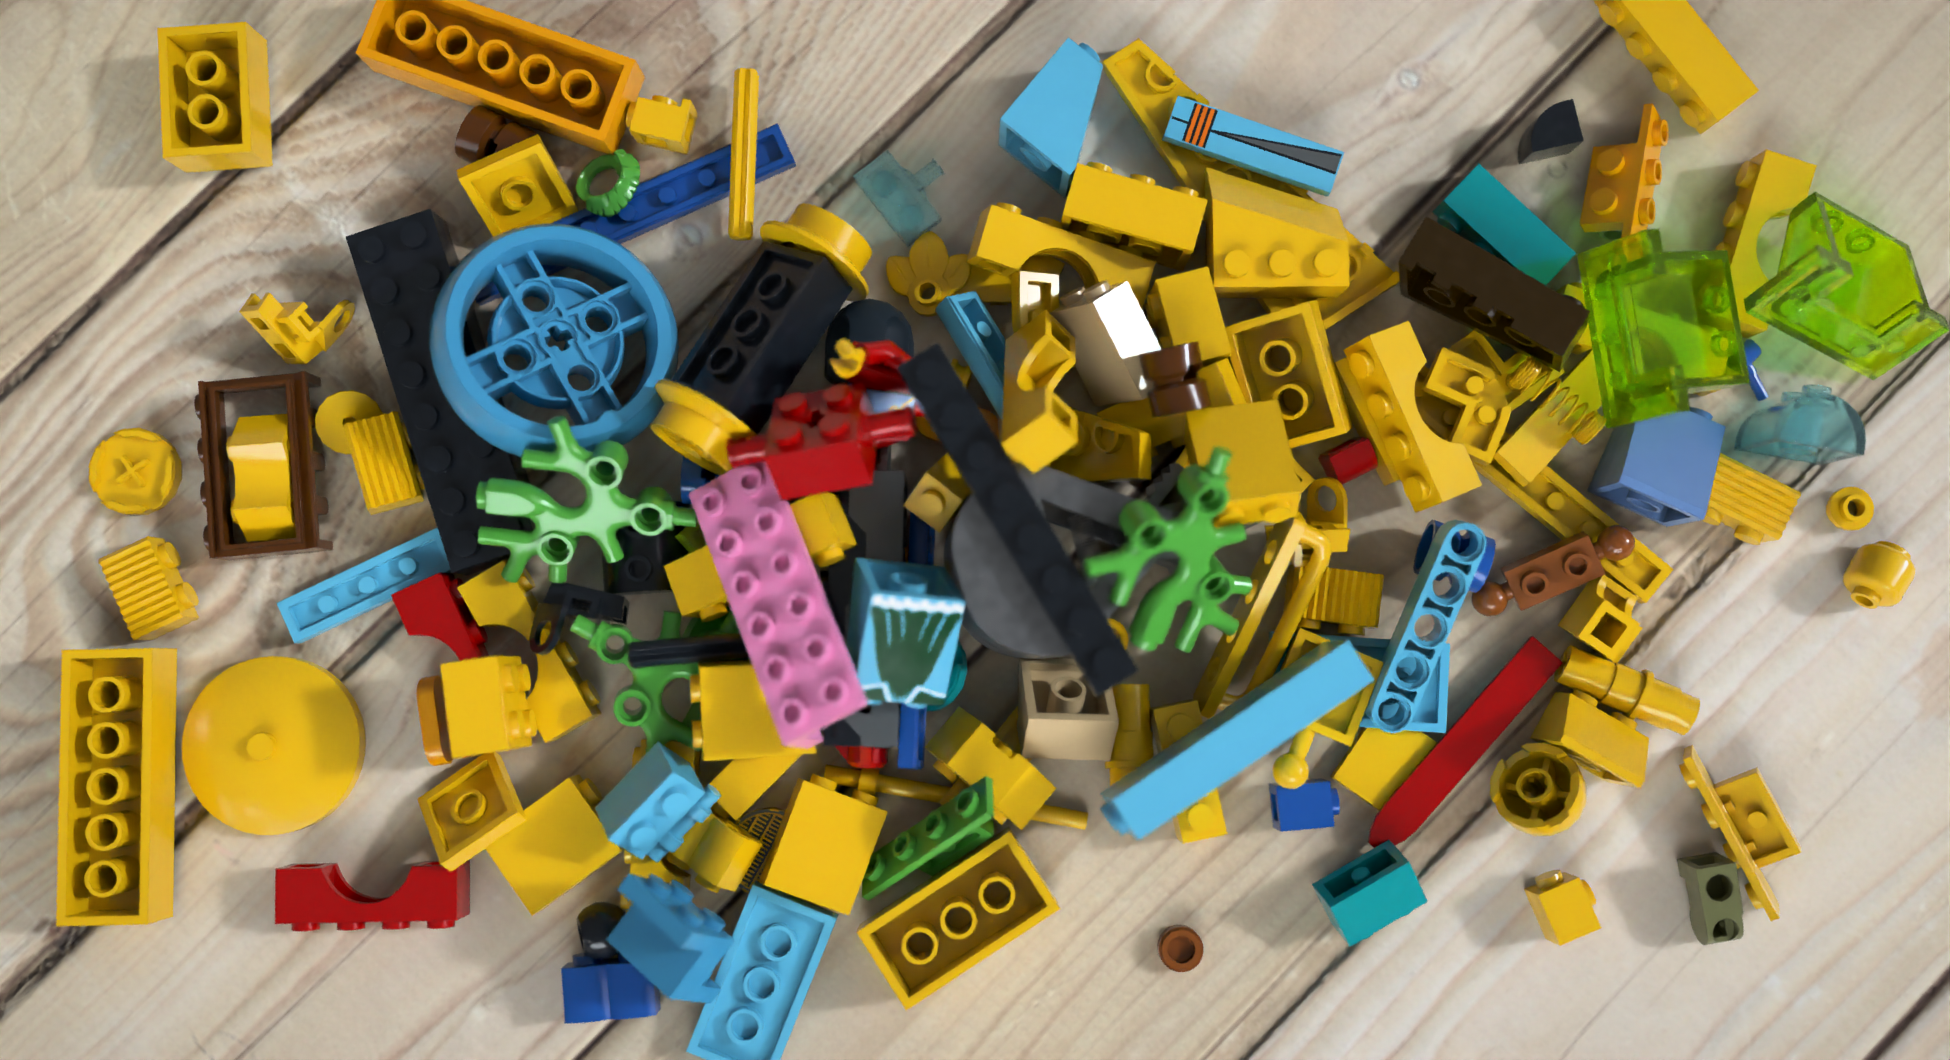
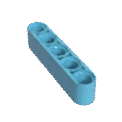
(1444, 612)

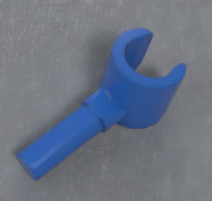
(1752, 352)

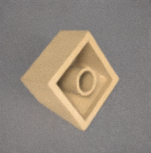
(1061, 713)

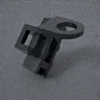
(568, 601)

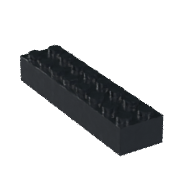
(401, 277)

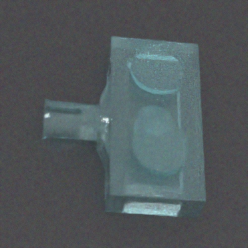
(901, 195)

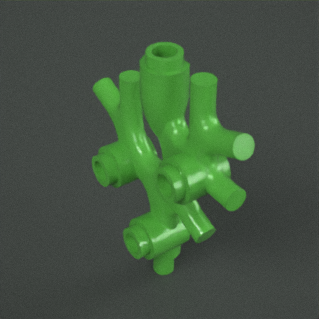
(561, 527)
(1198, 574)
(647, 681)

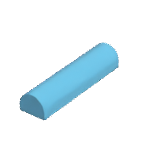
(977, 340)

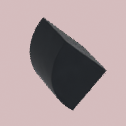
(1551, 134)

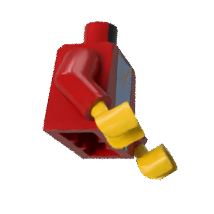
(876, 366)

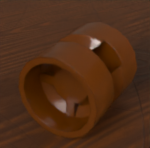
(487, 133)
(1175, 379)

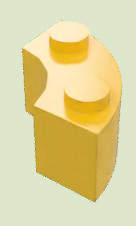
(262, 477)

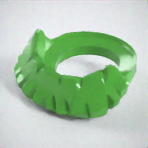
(618, 197)

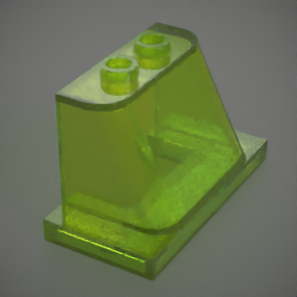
(1847, 290)
(1659, 326)

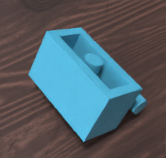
(655, 804)

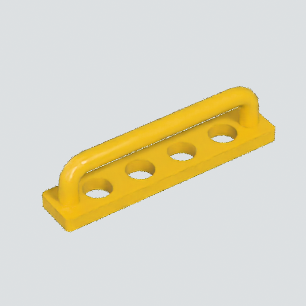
(1251, 608)

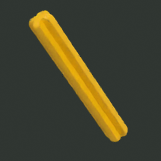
(743, 154)

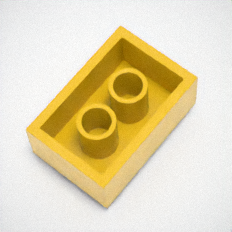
(214, 97)
(1135, 213)
(1291, 361)

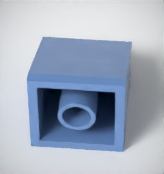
(1661, 467)

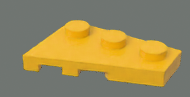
(1106, 451)

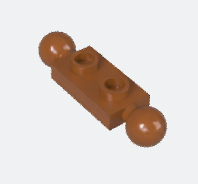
(1553, 570)

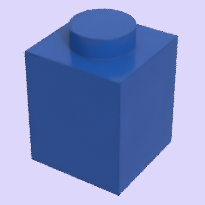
(1304, 807)

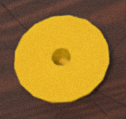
(341, 409)

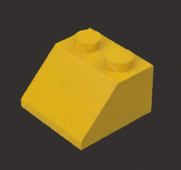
(1594, 739)

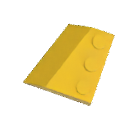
(1272, 242)

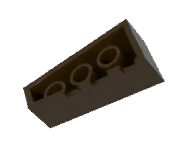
(1490, 295)

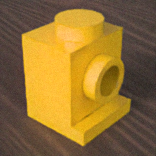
(662, 123)

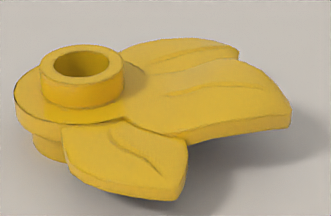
(928, 268)

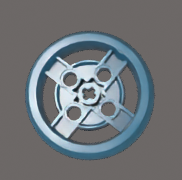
(515, 267)

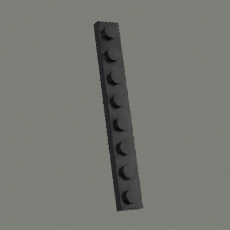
(1017, 519)

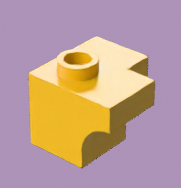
(1603, 618)

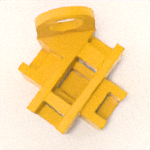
(292, 330)
(1331, 523)

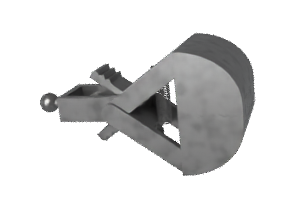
(997, 599)

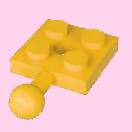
(1338, 724)

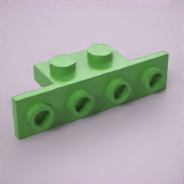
(934, 840)

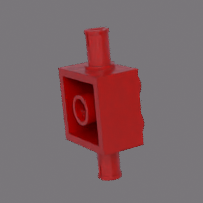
(822, 440)

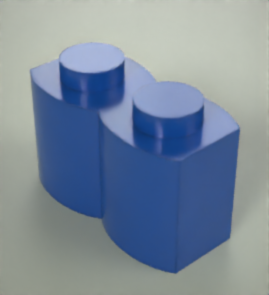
(606, 990)

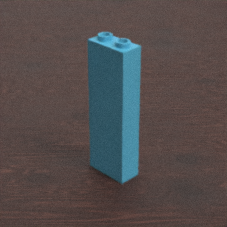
(1234, 738)

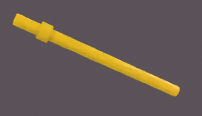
(870, 782)

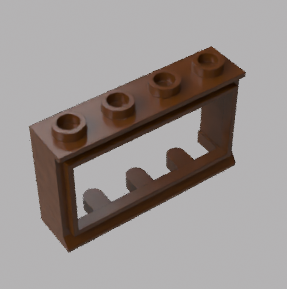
(304, 463)

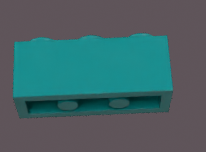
(1503, 226)

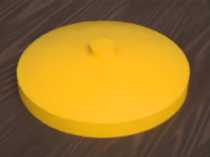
(273, 745)

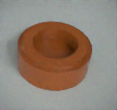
(1180, 948)

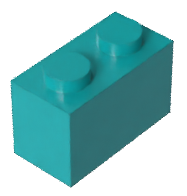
(1370, 893)

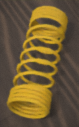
(1587, 425)

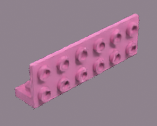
(778, 604)

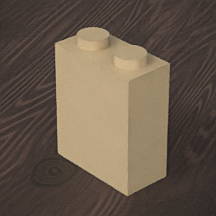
(1108, 340)

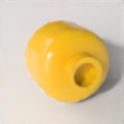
(1879, 574)

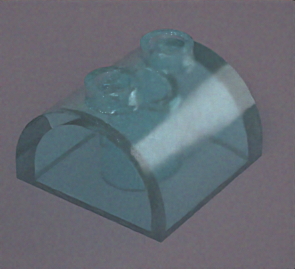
(1805, 428)

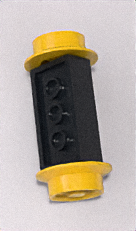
(761, 334)

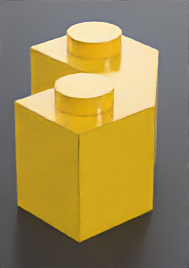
(972, 751)

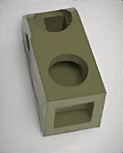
(1713, 897)

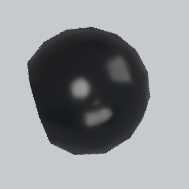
(595, 926)

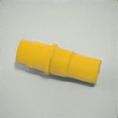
(1628, 690)
(1134, 736)

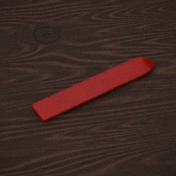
(1464, 743)

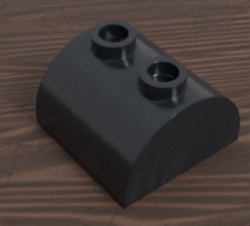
(643, 561)

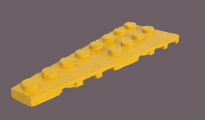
(1150, 93)

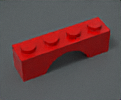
(439, 611)
(320, 894)

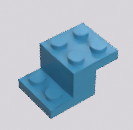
(671, 938)

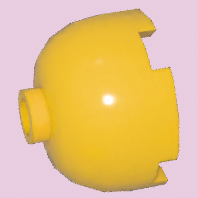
(1539, 790)

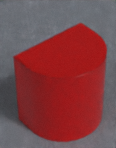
(1349, 459)

